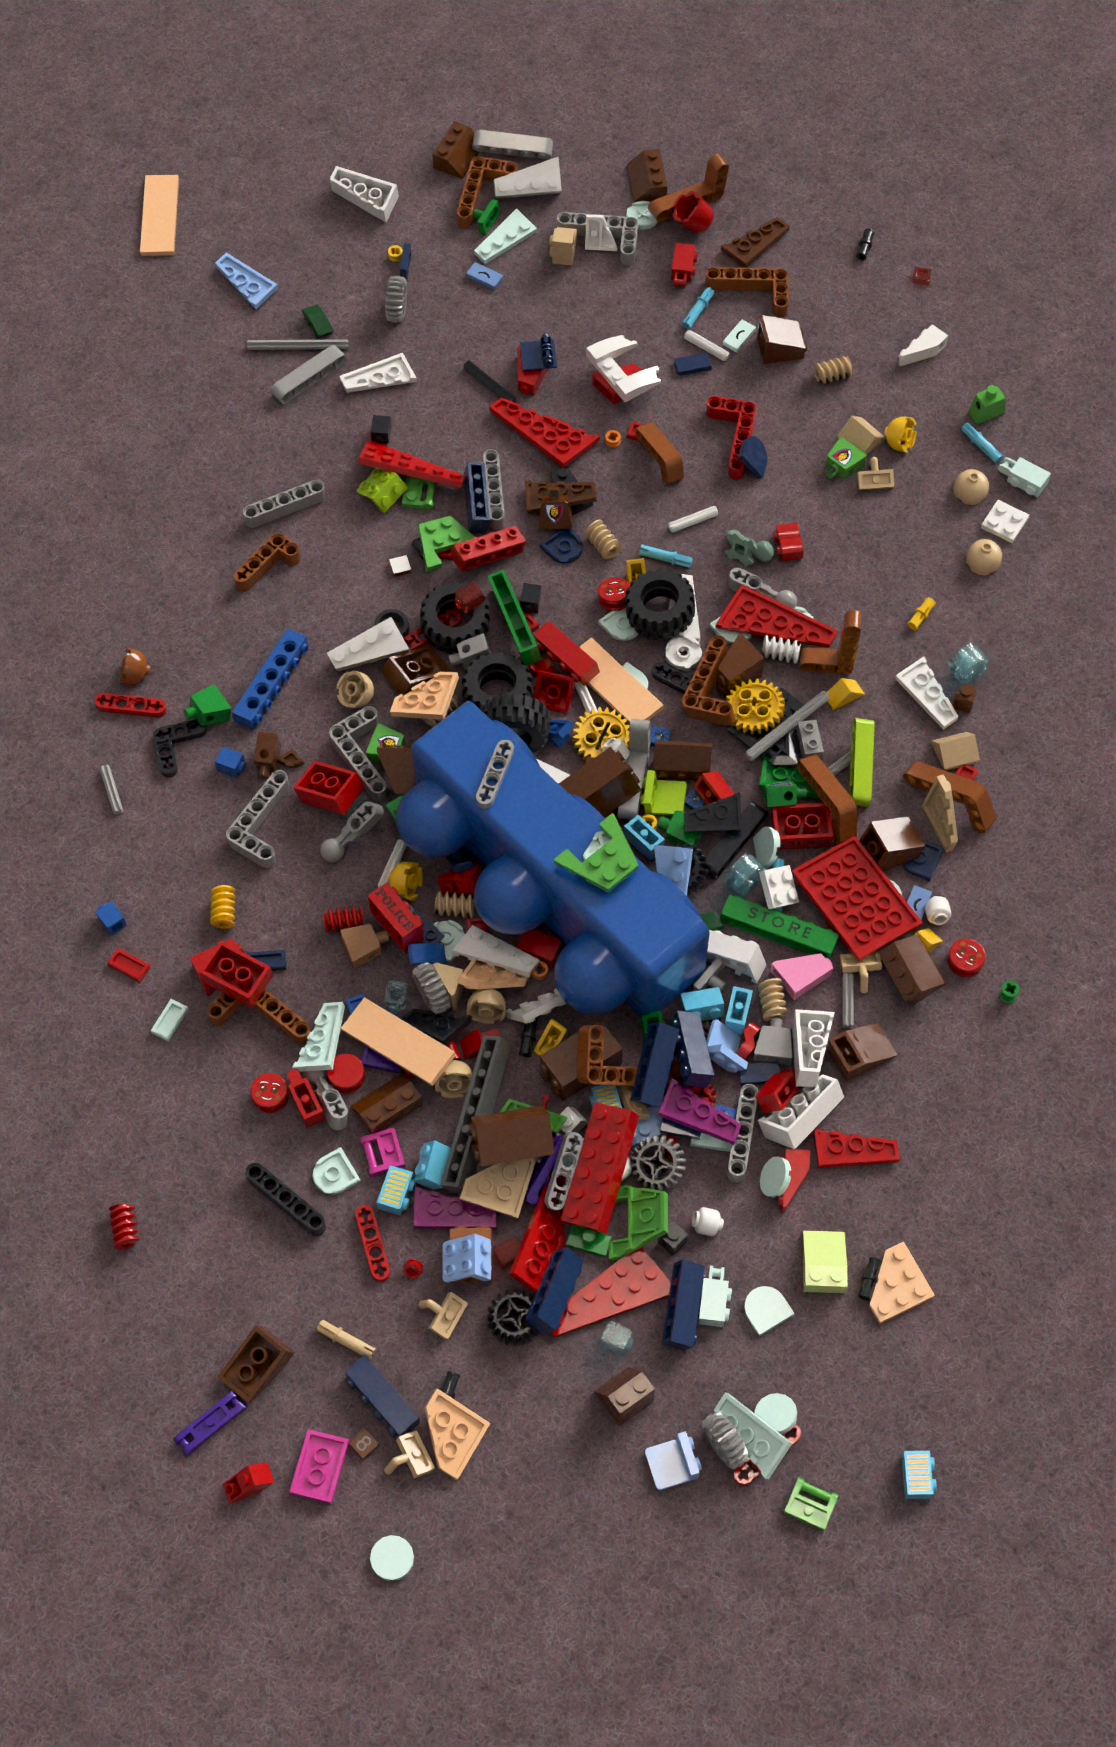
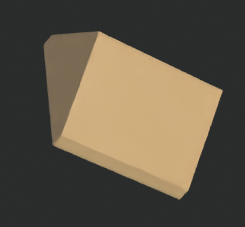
(861, 434)
(956, 750)
(450, 978)

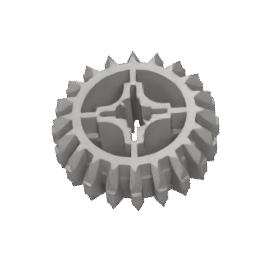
(396, 299)
(431, 988)
(675, 1166)
(725, 1440)

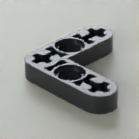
(681, 686)
(166, 743)

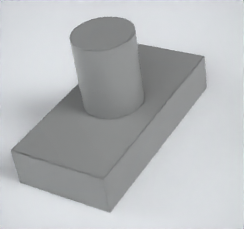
(710, 977)

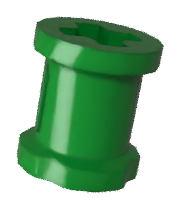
(1010, 987)

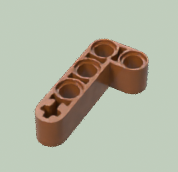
(662, 451)
(287, 551)

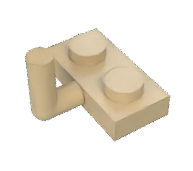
(875, 478)
(871, 963)
(625, 1094)
(447, 1314)
(413, 1453)

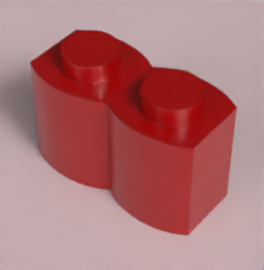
(789, 542)

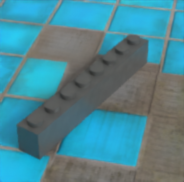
(478, 1101)

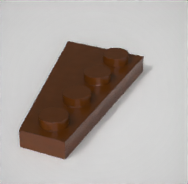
(751, 246)
(576, 491)

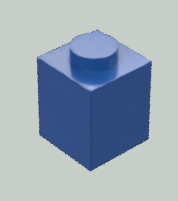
(230, 762)
(110, 918)

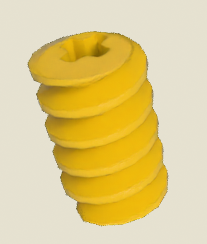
(222, 907)

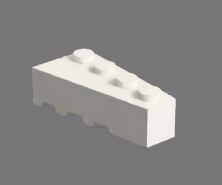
(531, 181)
(365, 191)
(810, 1039)
(802, 1113)

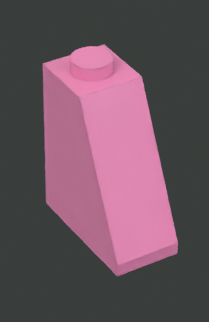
(802, 973)

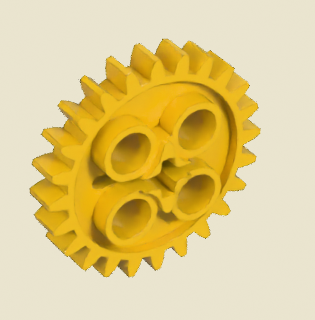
(755, 706)
(586, 729)

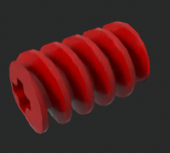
(343, 919)
(123, 1226)

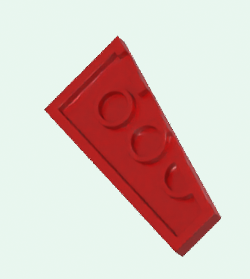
(852, 1150)

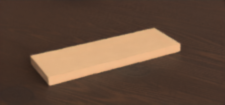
(159, 215)
(620, 687)
(398, 1041)

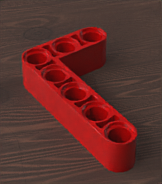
(734, 411)

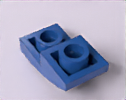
(426, 952)

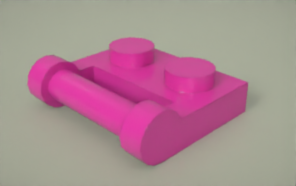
(388, 1148)

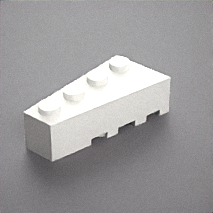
(370, 646)

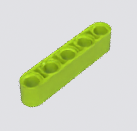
(861, 761)

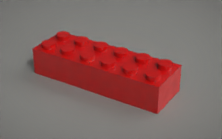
(600, 1167)

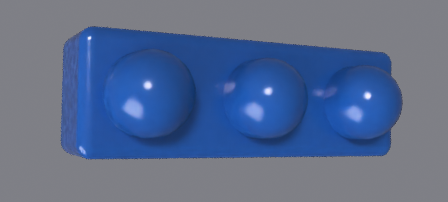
(621, 945)

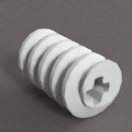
(780, 649)

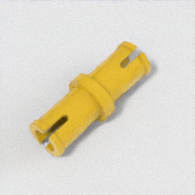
(921, 613)

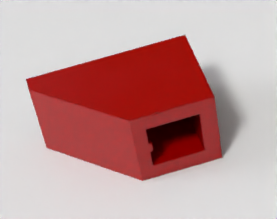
(459, 882)
(248, 1482)

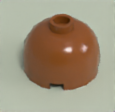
(133, 667)

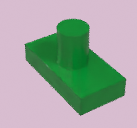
(487, 217)
(588, 1241)

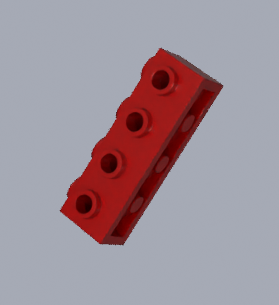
(488, 548)
(566, 653)

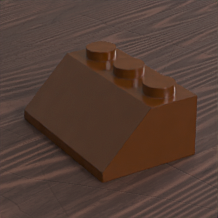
(455, 151)
(647, 176)
(681, 760)
(912, 969)
(387, 1104)

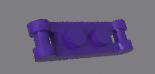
(541, 1174)
(210, 1423)

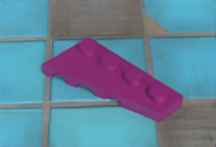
(690, 1111)
(447, 1212)

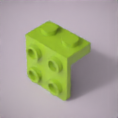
(382, 488)
(662, 796)

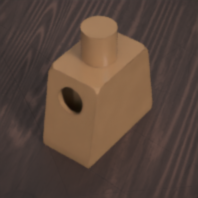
(363, 943)

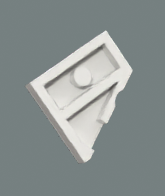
(598, 234)

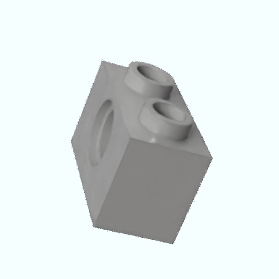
(809, 739)

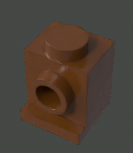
(964, 698)

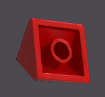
(554, 691)

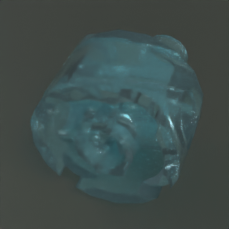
(968, 663)
(744, 874)

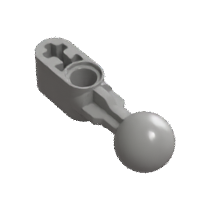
(741, 577)
(368, 814)
(330, 1099)

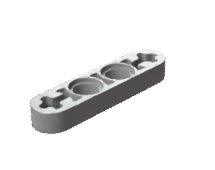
(495, 774)
(560, 1169)

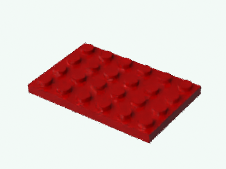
(856, 898)

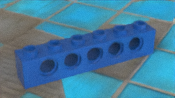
(261, 683)

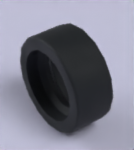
(396, 615)

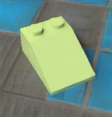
(824, 1262)

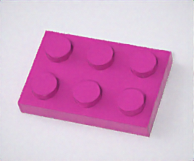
(319, 1466)

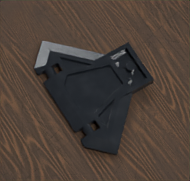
(786, 745)

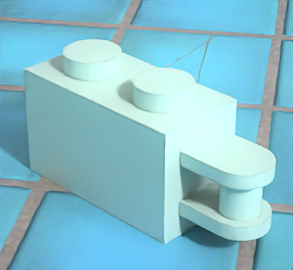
(1025, 475)
(714, 1298)

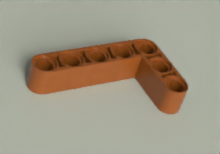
(479, 170)
(710, 189)
(754, 280)
(834, 660)
(696, 698)
(964, 791)
(832, 795)
(262, 1006)
(595, 1063)

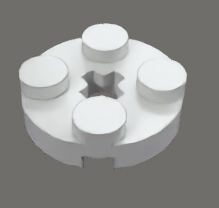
(683, 644)

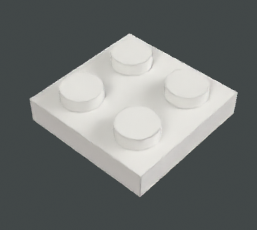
(1005, 521)
(778, 887)

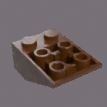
(860, 1050)

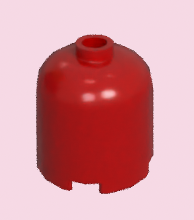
(693, 212)

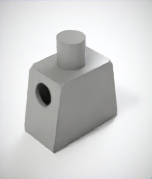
(470, 650)
(774, 1044)

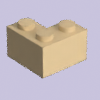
(563, 245)

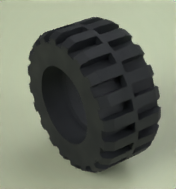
(655, 585)
(444, 636)
(495, 668)
(522, 715)

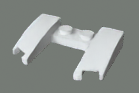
(627, 387)

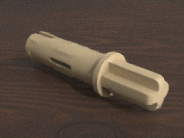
(345, 1339)

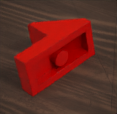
(471, 1043)

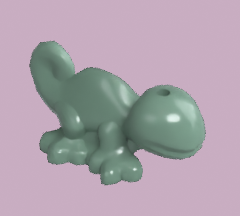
(745, 547)

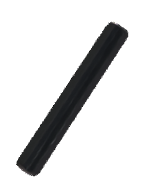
(489, 382)

